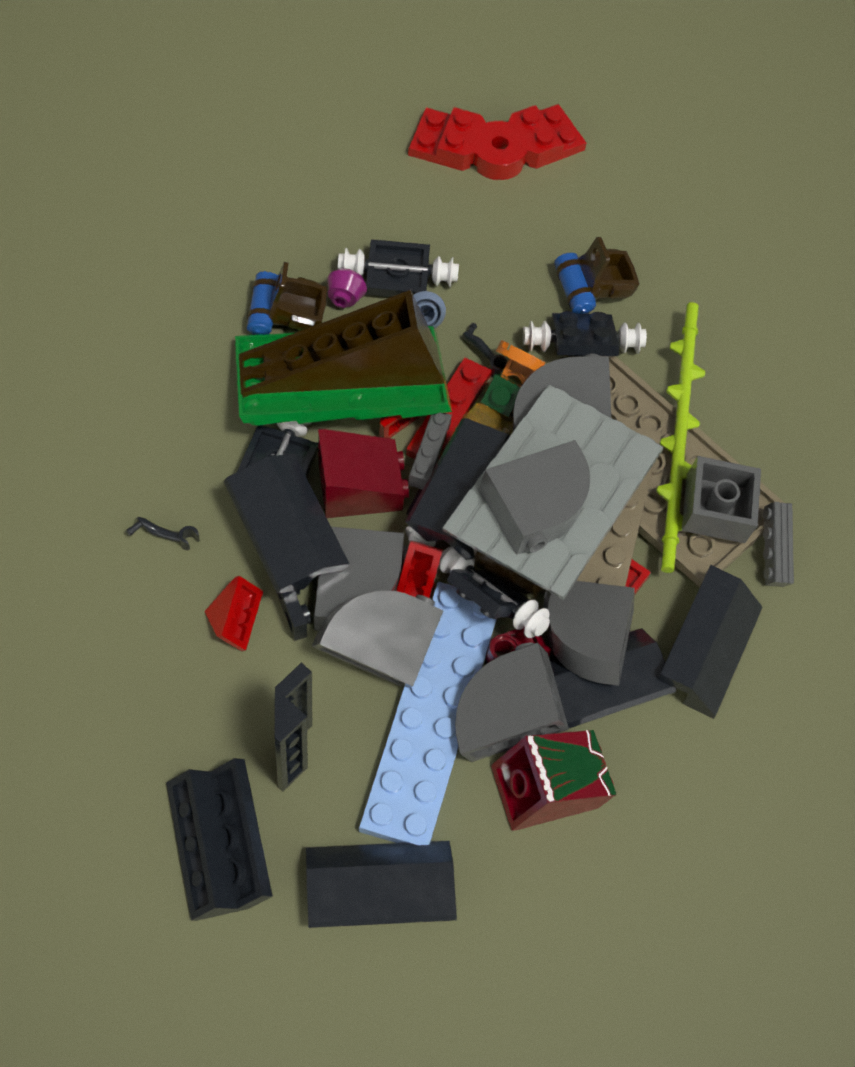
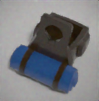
(595, 276)
(285, 302)

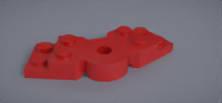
(496, 146)

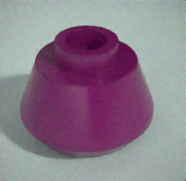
(345, 287)

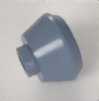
(432, 307)

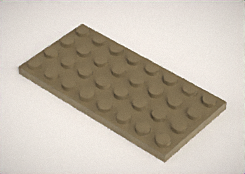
(642, 407)

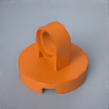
(520, 362)

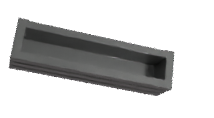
(429, 449)
(778, 544)

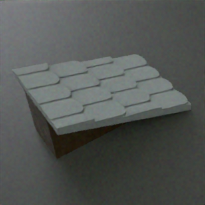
(617, 467)

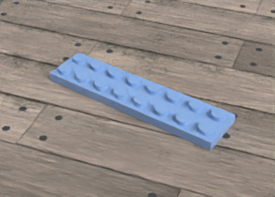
(423, 733)

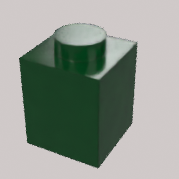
(502, 394)

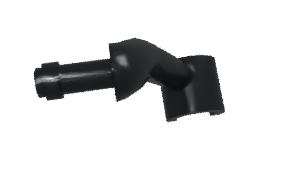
(495, 360)
(185, 532)

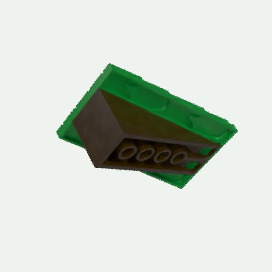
(351, 366)

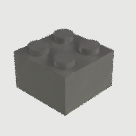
(721, 499)

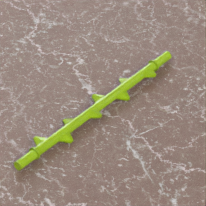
(677, 443)

